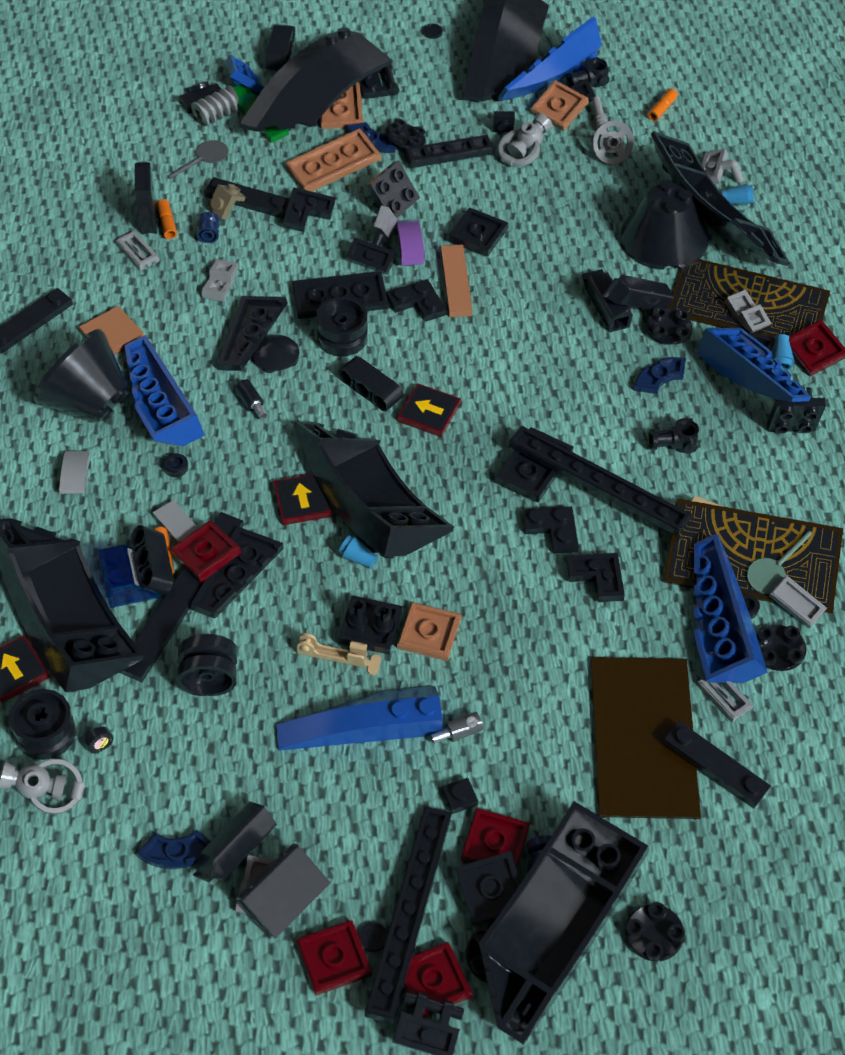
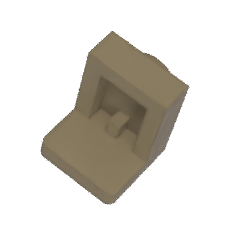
(224, 200)

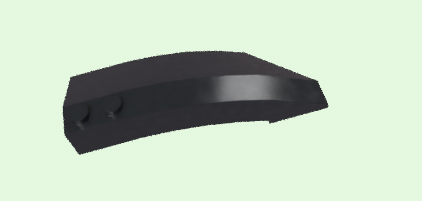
(504, 45)
(314, 81)
(714, 208)
(369, 491)
(62, 607)
(556, 917)

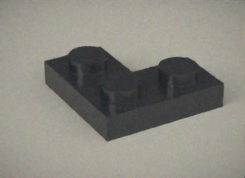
(306, 203)
(420, 295)
(557, 522)
(602, 569)

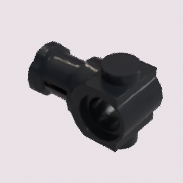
(595, 72)
(681, 436)

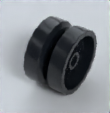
(342, 326)
(207, 665)
(42, 724)

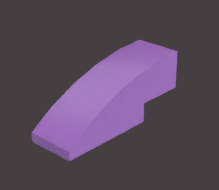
(410, 242)

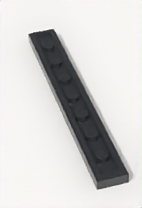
(600, 481)
(172, 611)
(408, 916)

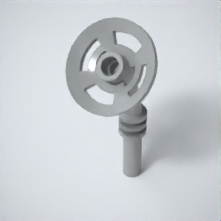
(610, 138)

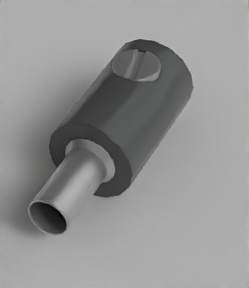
(459, 728)

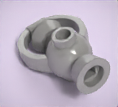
(528, 138)
(45, 784)

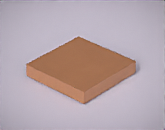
(560, 105)
(117, 327)
(429, 631)

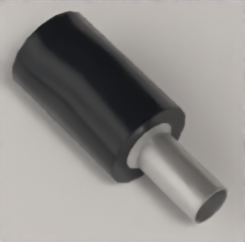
(250, 397)

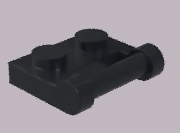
(372, 87)

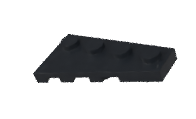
(249, 328)
(237, 574)

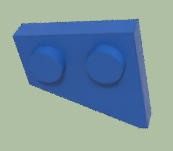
(243, 74)

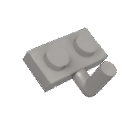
(716, 162)

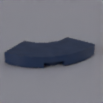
(378, 139)
(658, 374)
(173, 853)

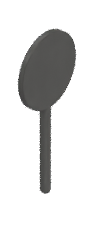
(208, 151)

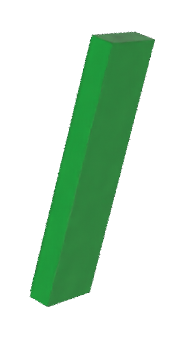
(245, 101)

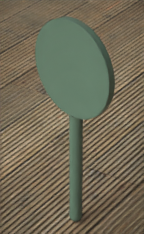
(767, 573)

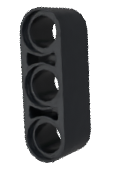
(280, 46)
(370, 383)
(151, 560)

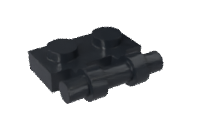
(424, 1034)

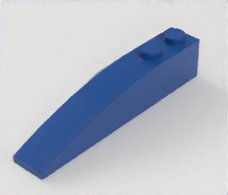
(567, 57)
(749, 364)
(159, 398)
(723, 623)
(366, 719)

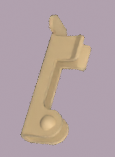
(355, 656)

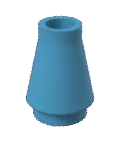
(739, 195)
(783, 352)
(356, 551)

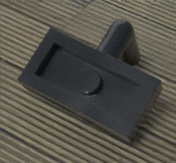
(372, 254)

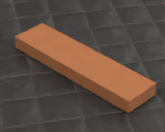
(456, 281)

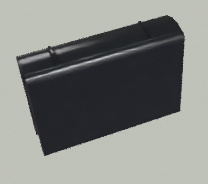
(145, 197)
(283, 891)

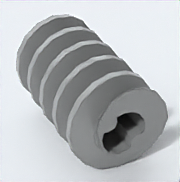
(215, 105)

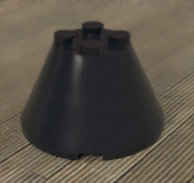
(665, 229)
(85, 381)

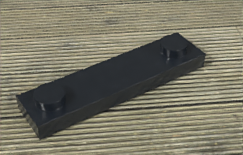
(449, 151)
(255, 199)
(33, 318)
(716, 764)

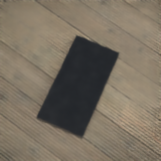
(364, 287)

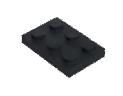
(528, 475)

